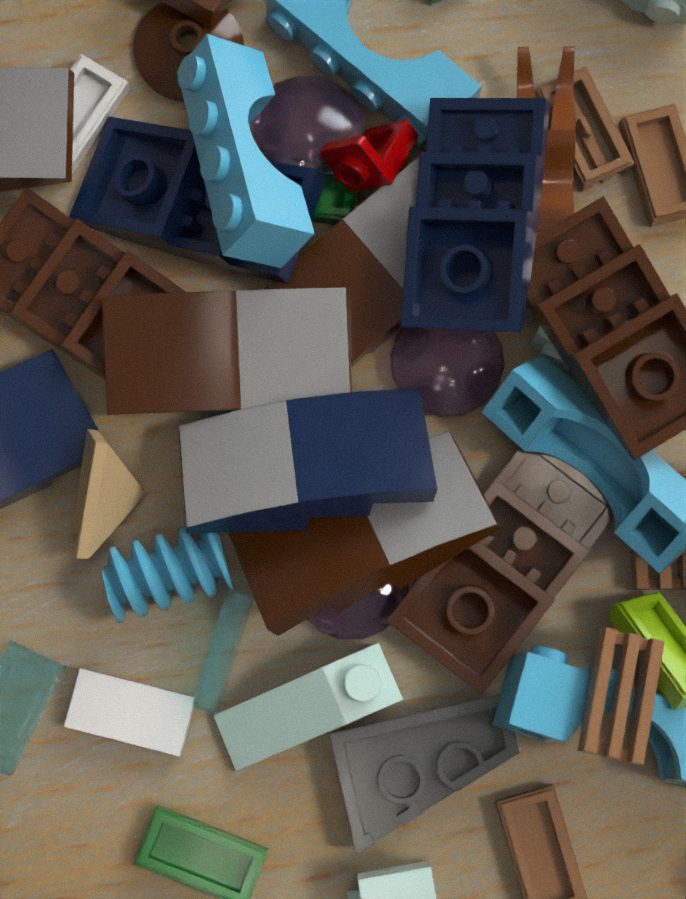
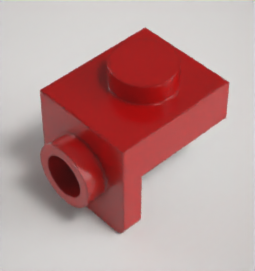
(371, 158)

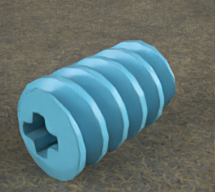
(164, 570)

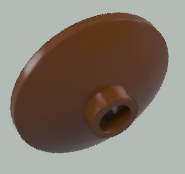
(157, 48)

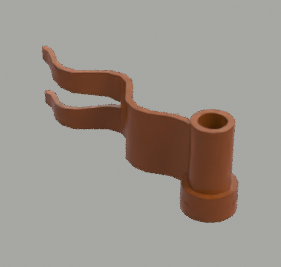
(557, 185)

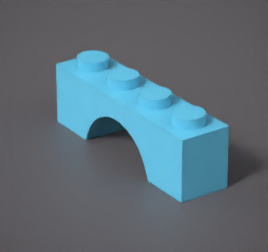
(393, 86)
(252, 204)
(554, 416)
(548, 702)

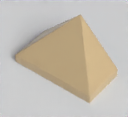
(103, 496)

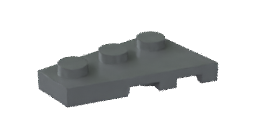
(414, 761)

